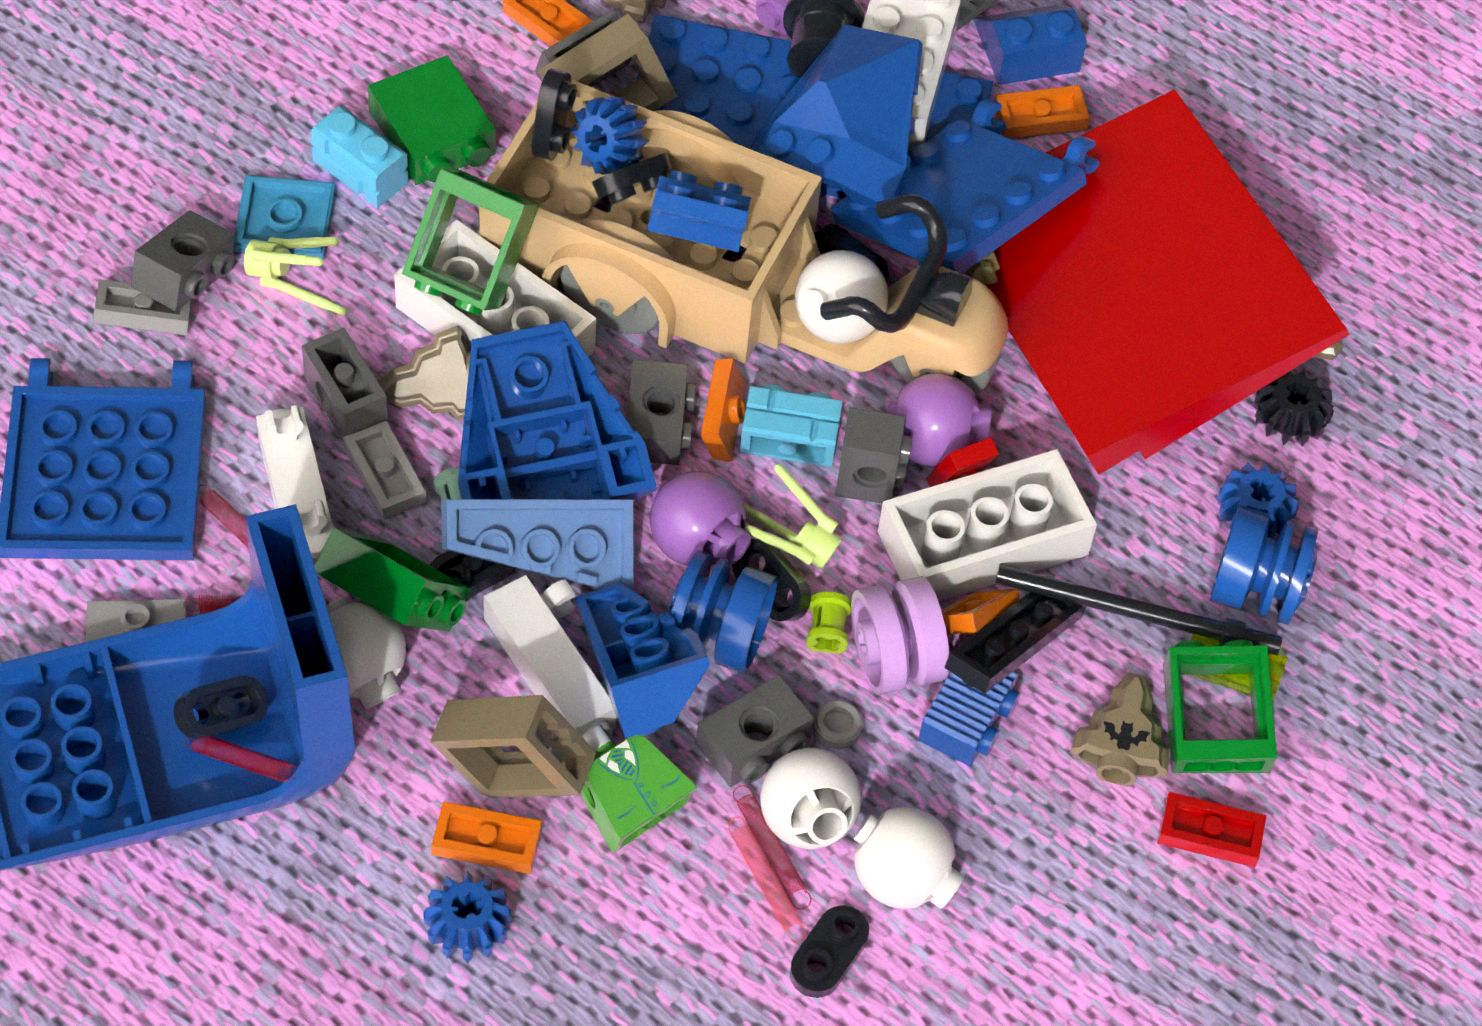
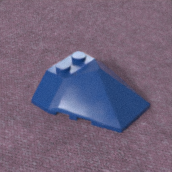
(851, 115)
(545, 424)

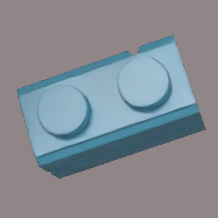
(359, 156)
(791, 425)

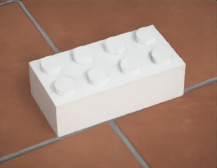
(935, 26)
(525, 305)
(1008, 516)

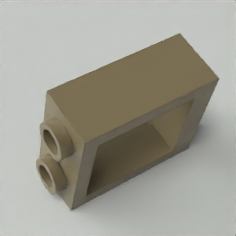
(611, 48)
(476, 727)

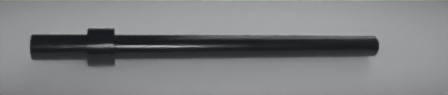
(1136, 609)

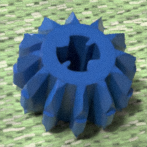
(609, 134)
(1260, 492)
(474, 930)

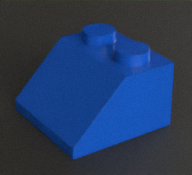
(1032, 43)

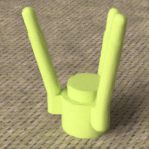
(273, 259)
(814, 542)

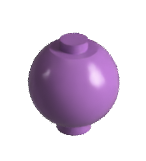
(940, 417)
(699, 514)

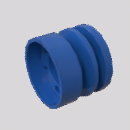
(1265, 565)
(724, 610)

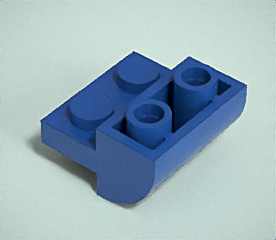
(699, 212)

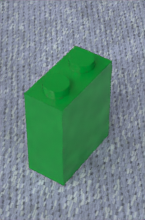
(432, 119)

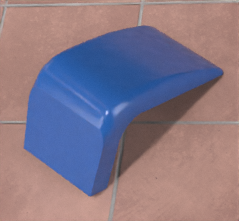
(94, 731)

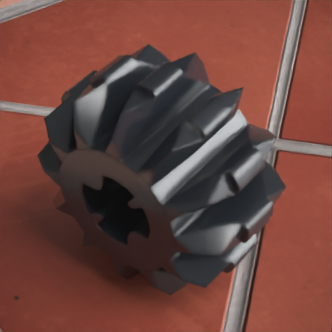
(1294, 407)

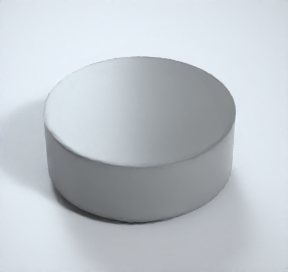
(837, 724)

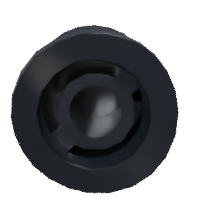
(812, 27)

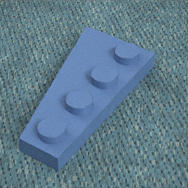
(551, 537)

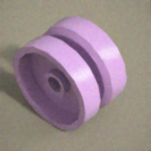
(900, 635)

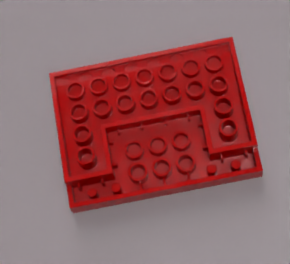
(1156, 289)

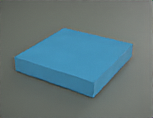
(284, 211)

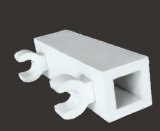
(295, 472)
(545, 654)

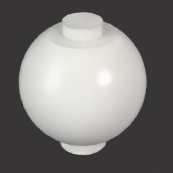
(835, 277)
(370, 649)
(810, 798)
(906, 859)

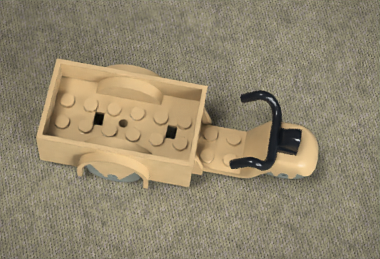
(645, 278)

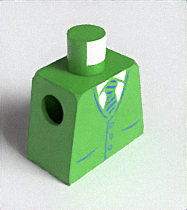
(631, 787)

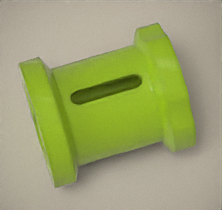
(828, 622)

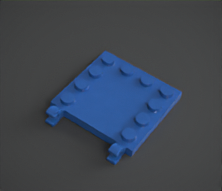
(980, 186)
(102, 469)

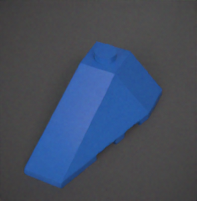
(642, 657)

